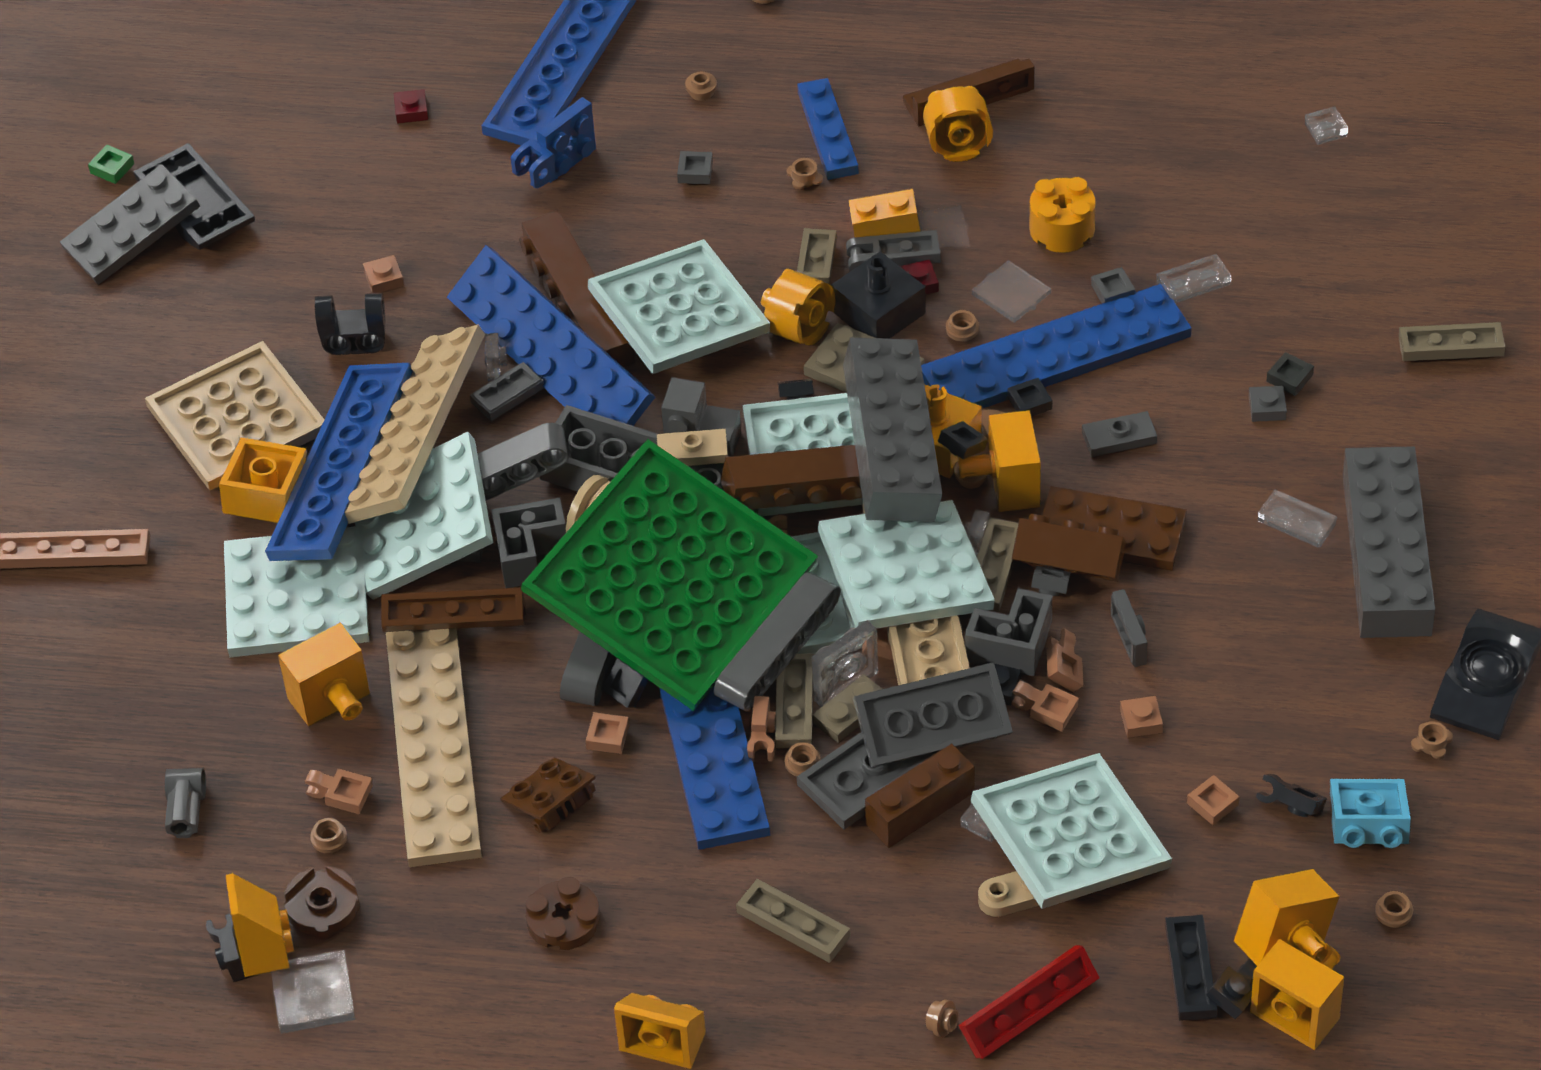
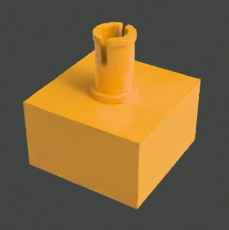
(944, 412)
(1011, 461)
(325, 675)
(1291, 909)
(1297, 993)

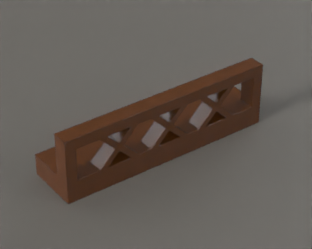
(992, 84)
(452, 609)

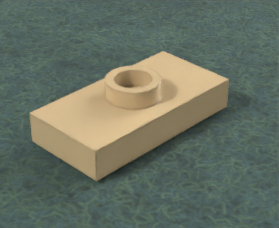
(695, 446)

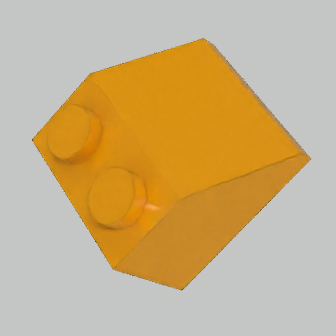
(884, 214)
(260, 479)
(259, 927)
(659, 1029)

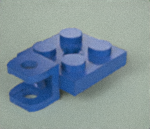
(559, 145)

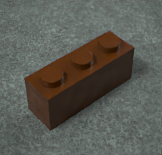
(1069, 547)
(920, 795)

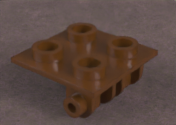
(551, 793)

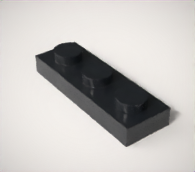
(1190, 967)

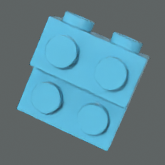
(1370, 812)

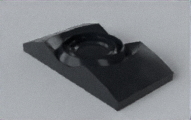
(220, 208)
(1487, 674)

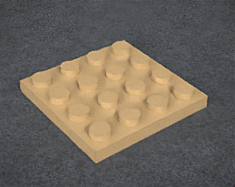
(230, 400)

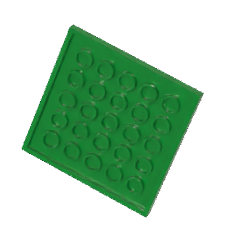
(669, 573)

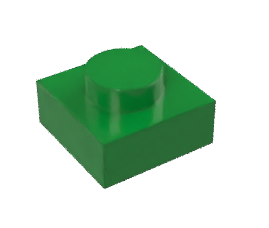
(111, 164)

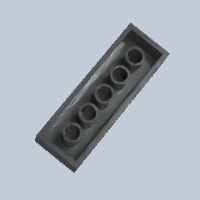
(892, 430)
(603, 448)
(1388, 542)

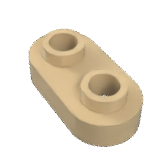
(1013, 899)

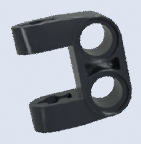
(351, 330)

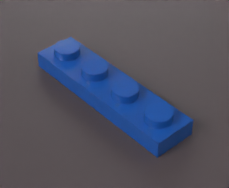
(827, 129)

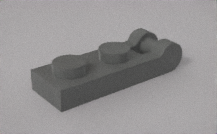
(900, 248)

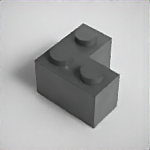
(687, 410)
(525, 533)
(1013, 638)

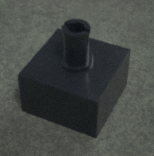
(879, 298)

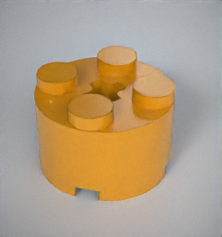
(957, 123)
(1062, 213)
(798, 307)

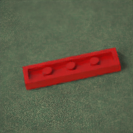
(1029, 1001)

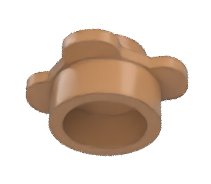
(804, 173)
(1432, 731)

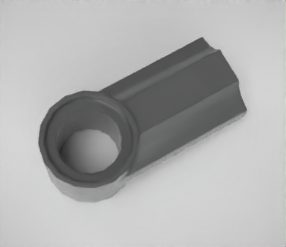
(183, 793)

